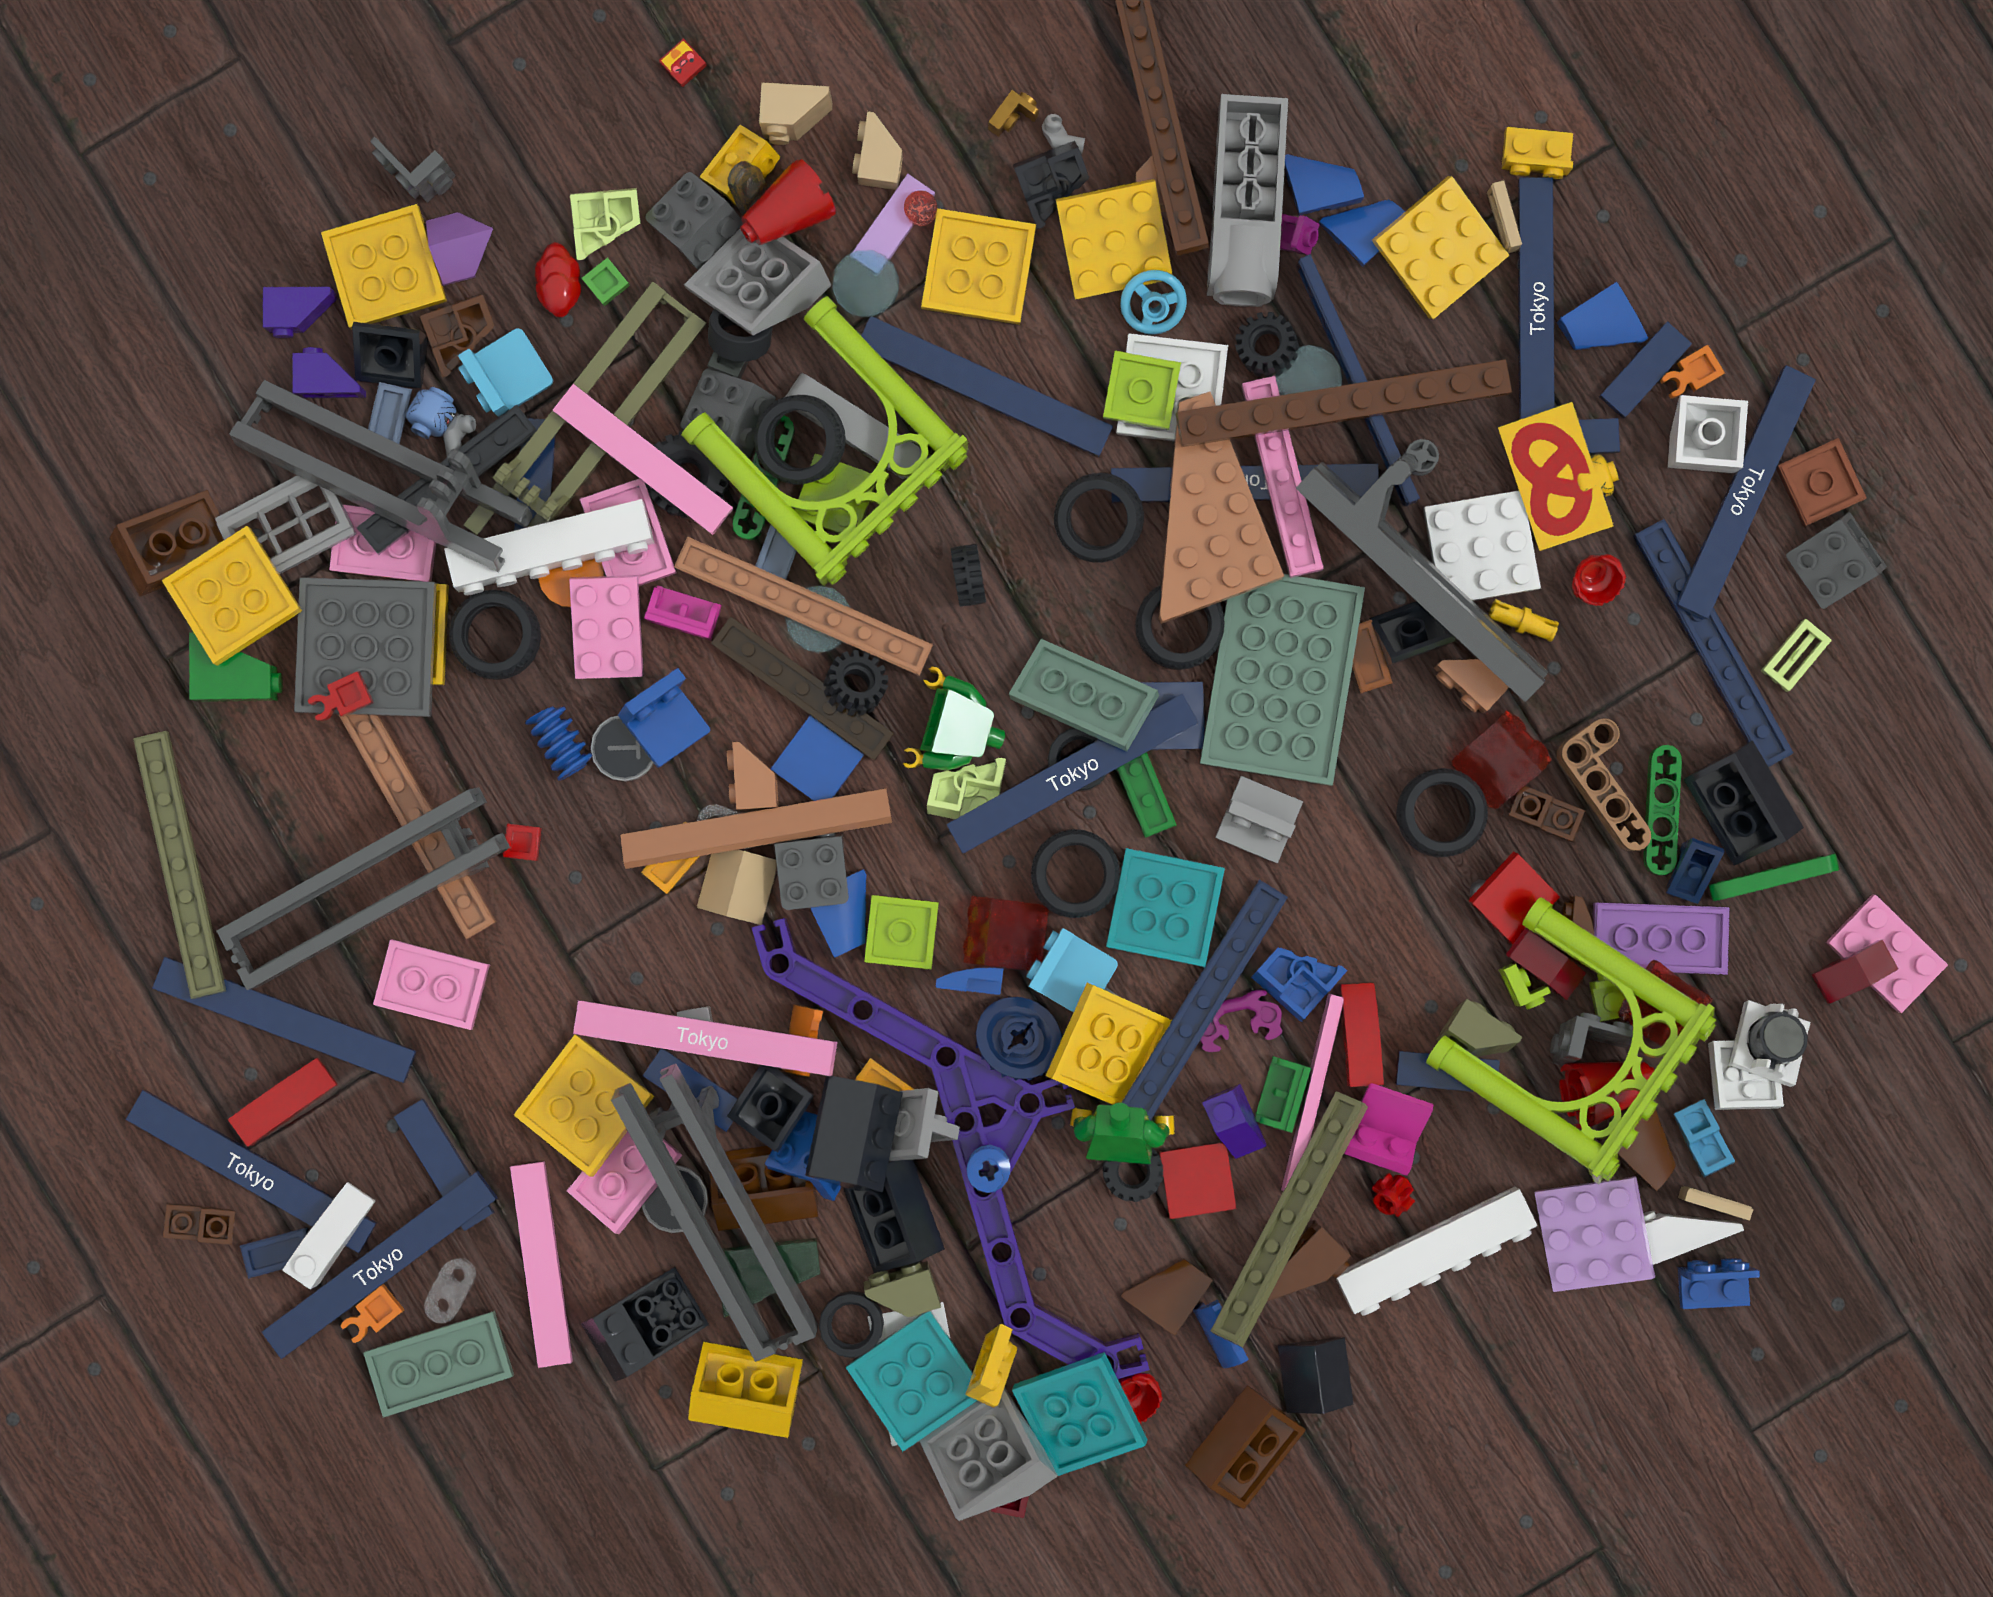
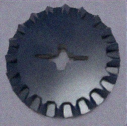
(1013, 1017)

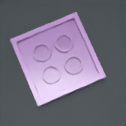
(1594, 1234)

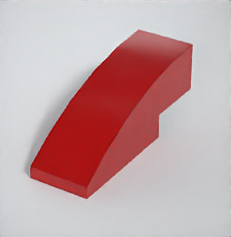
(1361, 1035)
(282, 1102)

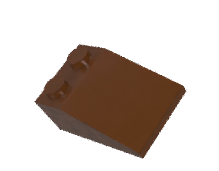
(166, 540)
(1311, 1262)

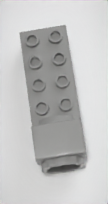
(1247, 200)

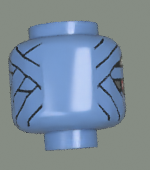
(431, 412)

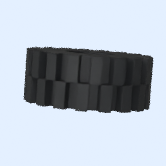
(682, 452)

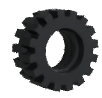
(968, 575)
(1134, 1192)

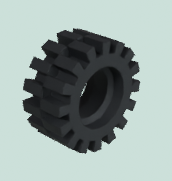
(1255, 329)
(861, 667)

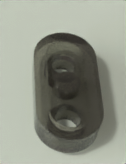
(746, 185)

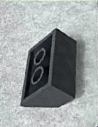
(1743, 803)
(854, 1134)
(896, 1222)

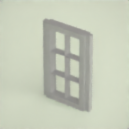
(277, 496)

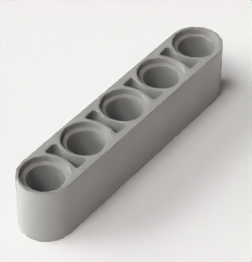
(861, 429)

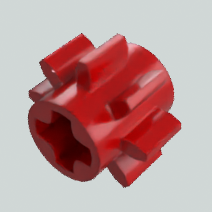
(1393, 1194)

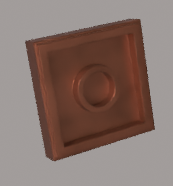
(1821, 482)

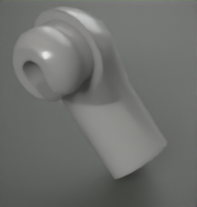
(1057, 135)
(457, 430)

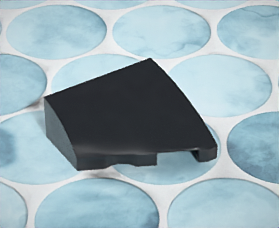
(1050, 177)

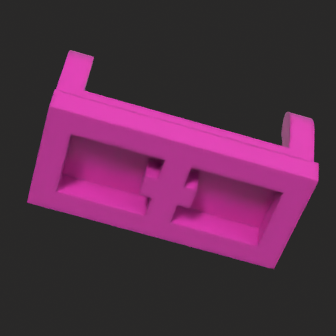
(683, 612)

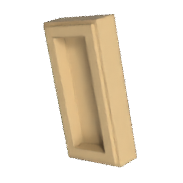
(1504, 217)
(1715, 1202)

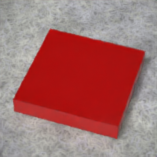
(1510, 895)
(1197, 1180)

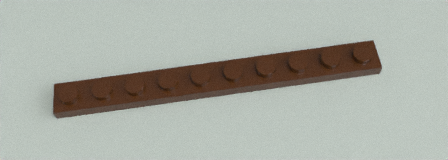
(1162, 126)
(1343, 403)

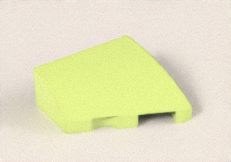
(602, 217)
(964, 790)

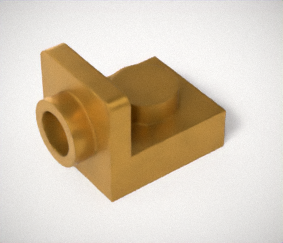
(1006, 114)

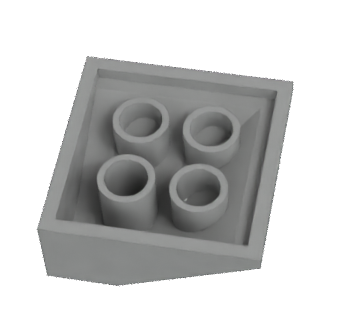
(759, 282)
(987, 1458)

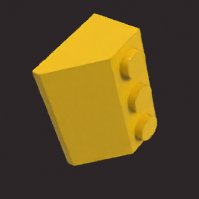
(745, 1393)

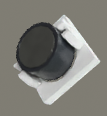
(1775, 1042)

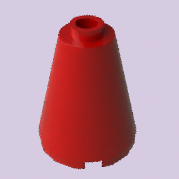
(788, 206)
(1587, 1078)

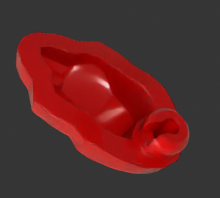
(557, 280)

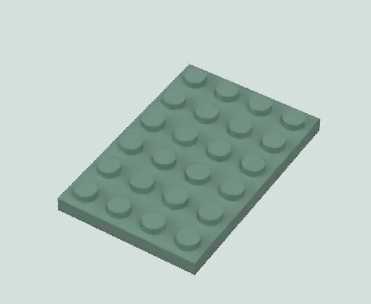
(1283, 679)

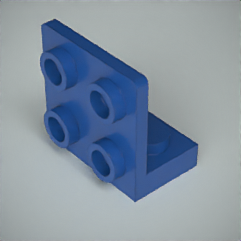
(664, 719)
(794, 1156)
(1715, 1285)

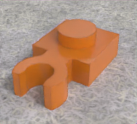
(1696, 371)
(375, 1311)

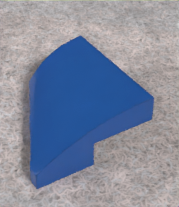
(1321, 185)
(1359, 226)
(1603, 321)
(845, 923)
(974, 980)
(1297, 981)
(1226, 1352)

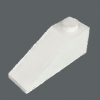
(1678, 1234)
(328, 1236)

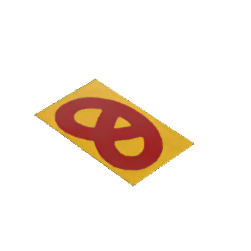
(1546, 460)

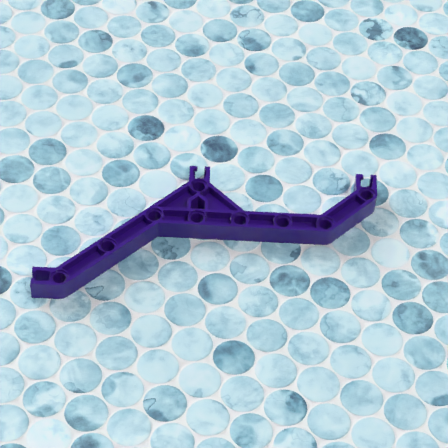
(963, 1089)

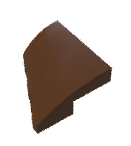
(456, 329)
(1650, 1153)
(1170, 1294)

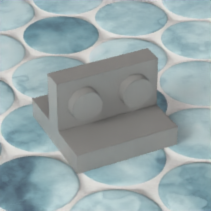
(1259, 819)
(919, 1125)

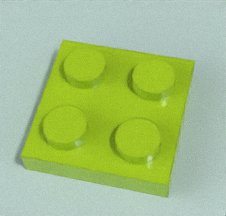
(1141, 390)
(837, 483)
(901, 932)

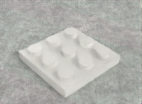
(1200, 372)
(1483, 545)

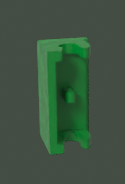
(1282, 1094)

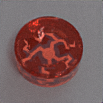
(920, 208)

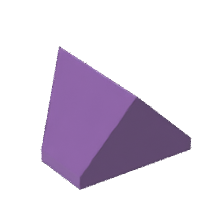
(457, 246)

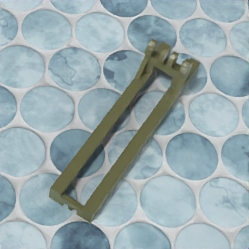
(509, 475)

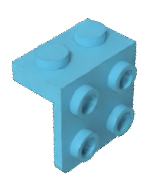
(505, 372)
(1068, 969)

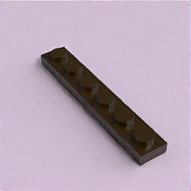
(799, 687)

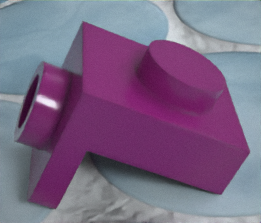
(1298, 234)

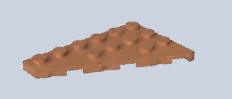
(1213, 529)

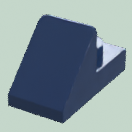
(1694, 869)

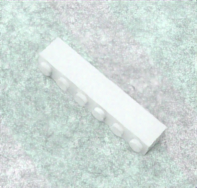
(557, 545)
(1436, 1250)

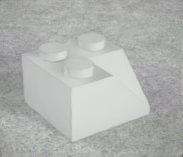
(1708, 434)

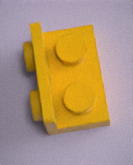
(741, 146)
(1537, 152)
(992, 1367)

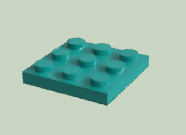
(1165, 907)
(914, 1380)
(1080, 1414)

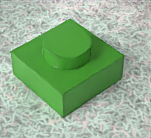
(605, 281)

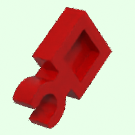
(345, 695)

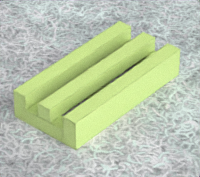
(1777, 677)

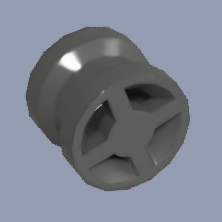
(1423, 451)

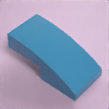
(1703, 1138)

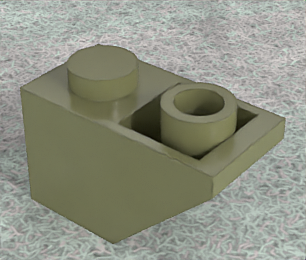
(1479, 1031)
(906, 1290)

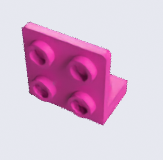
(1389, 1129)

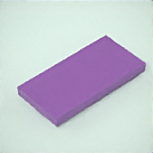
(1677, 936)

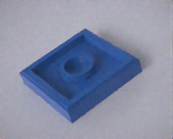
(817, 761)

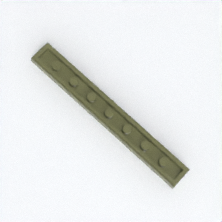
(179, 865)
(1289, 1219)

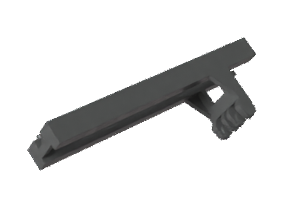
(426, 519)
(1365, 524)
(468, 860)
(698, 1117)

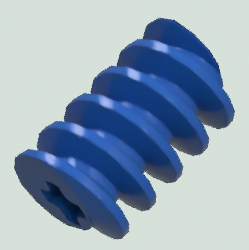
(559, 740)
(981, 1180)

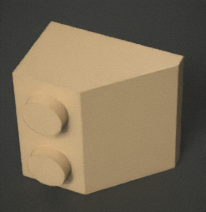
(791, 110)

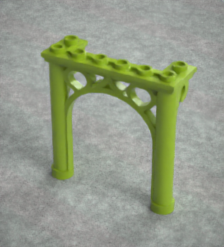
(778, 507)
(1539, 1113)

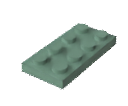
(1084, 695)
(438, 1364)

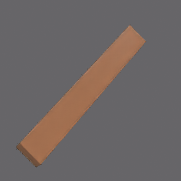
(803, 606)
(410, 803)
(755, 828)

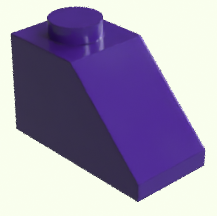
(294, 308)
(322, 377)
(1234, 1121)

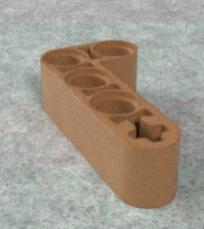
(1609, 787)

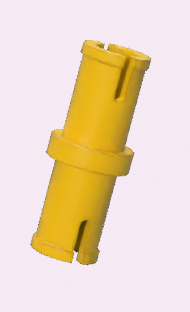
(1523, 620)

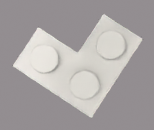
(1738, 1088)

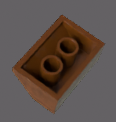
(773, 1193)
(1245, 1447)

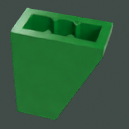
(235, 679)

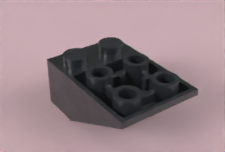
(645, 1324)

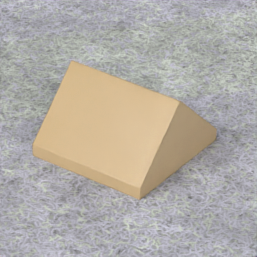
(738, 885)

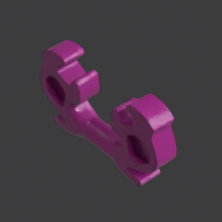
(1266, 1015)

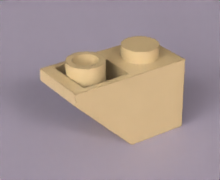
(880, 155)

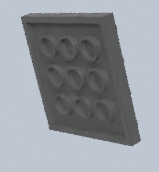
(368, 628)

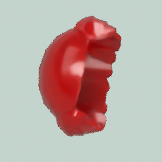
(1598, 579)
(1143, 1394)

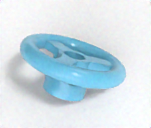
(1161, 311)

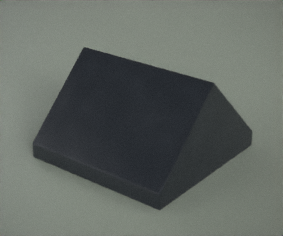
(389, 354)
(1409, 633)
(771, 1106)
(1315, 1376)

